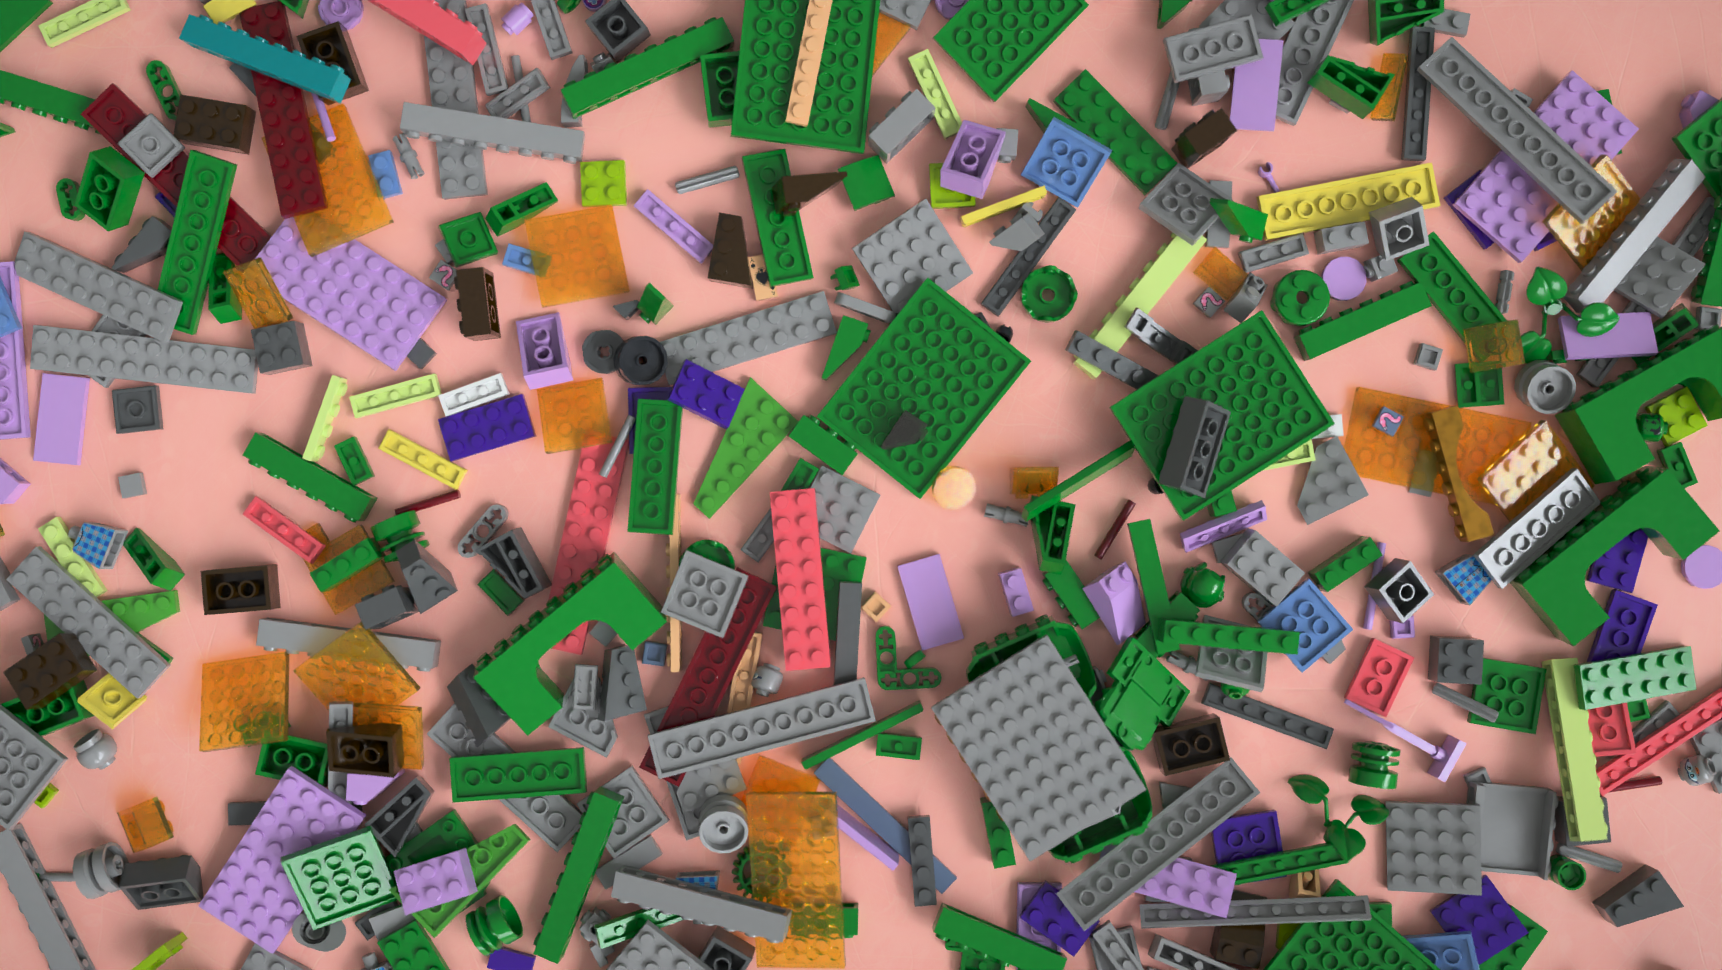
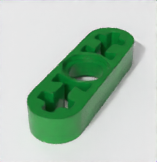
(159, 85)

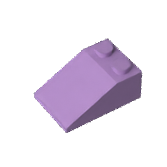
(972, 159)
(544, 351)
(1117, 601)

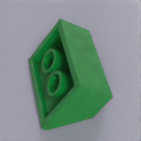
(302, 753)

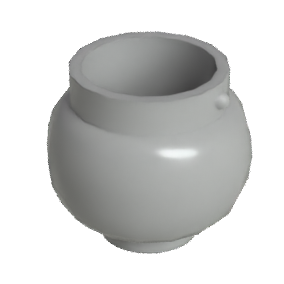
(96, 750)

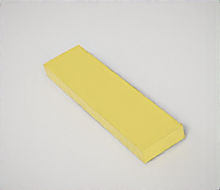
(1003, 206)
(423, 459)

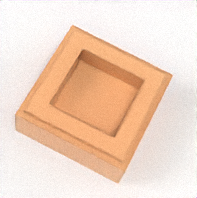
(875, 606)

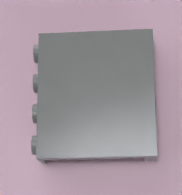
(1515, 827)

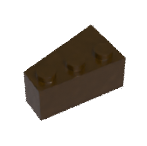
(729, 254)

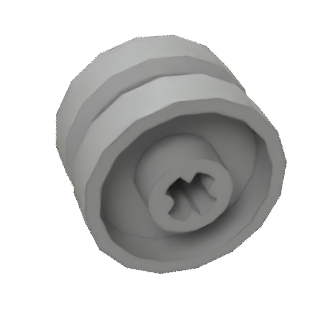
(1545, 386)
(723, 824)
(99, 870)

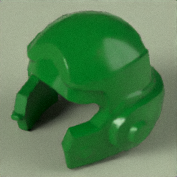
(1202, 586)

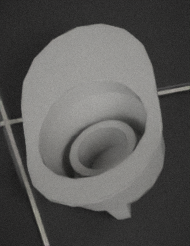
(321, 939)

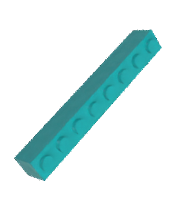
(265, 58)

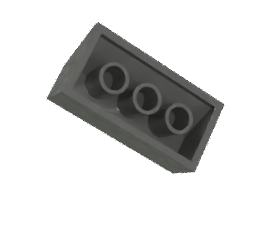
(1194, 446)

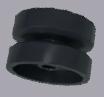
(642, 373)

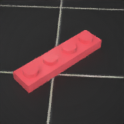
(284, 529)

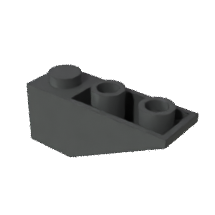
(146, 246)

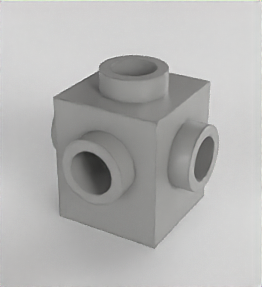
(590, 919)

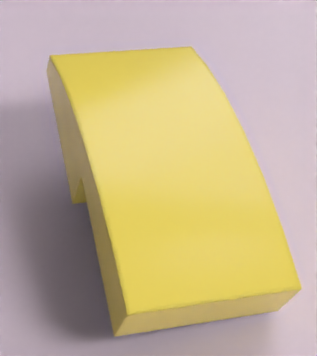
(226, 10)

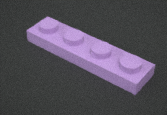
(674, 226)
(1223, 526)

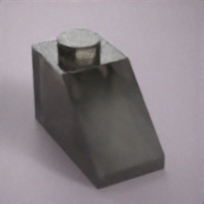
(905, 431)

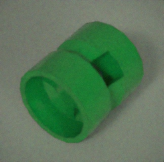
(1566, 872)

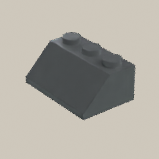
(162, 882)

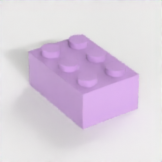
(435, 881)

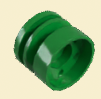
(398, 533)
(1374, 765)
(494, 925)

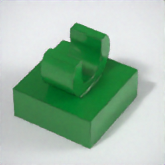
(846, 278)

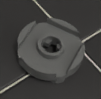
(592, 354)

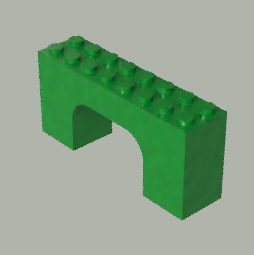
(1604, 421)
(1649, 501)
(603, 594)

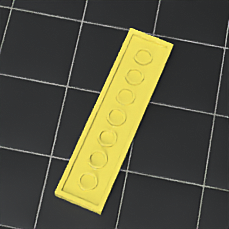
(1345, 200)

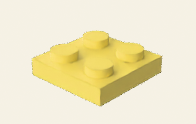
(110, 701)

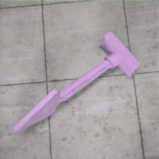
(1444, 756)

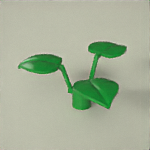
(1546, 290)
(1344, 840)

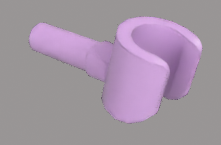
(1268, 176)

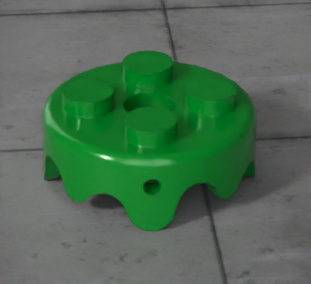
(1059, 283)
(1285, 301)
(712, 550)

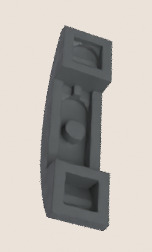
(1157, 337)

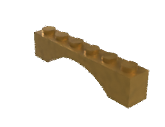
(1444, 430)

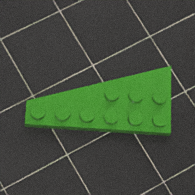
(751, 437)
(134, 611)
(486, 861)

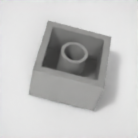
(1399, 228)

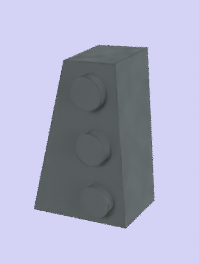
(516, 562)
(425, 576)
(621, 684)
(478, 707)
(399, 816)
(1637, 898)

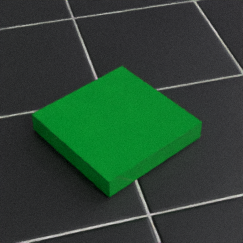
(468, 239)

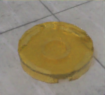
(953, 487)

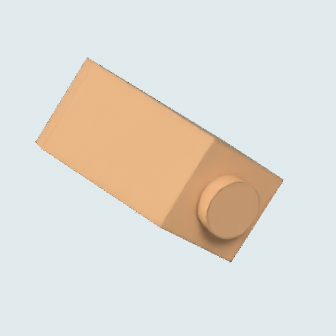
(1305, 884)

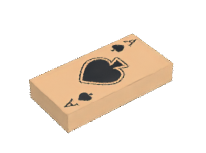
(760, 279)

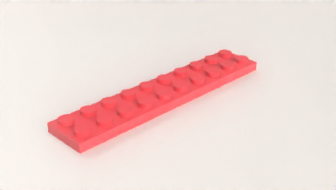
(587, 527)

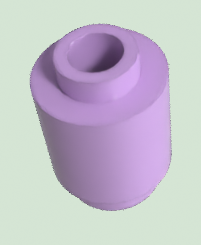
(516, 19)

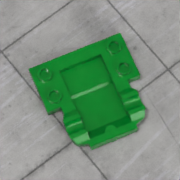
(1139, 696)
(437, 840)

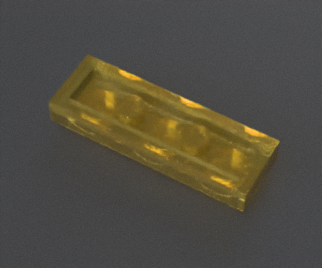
(1387, 105)

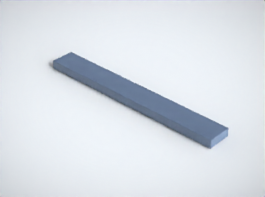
(877, 817)

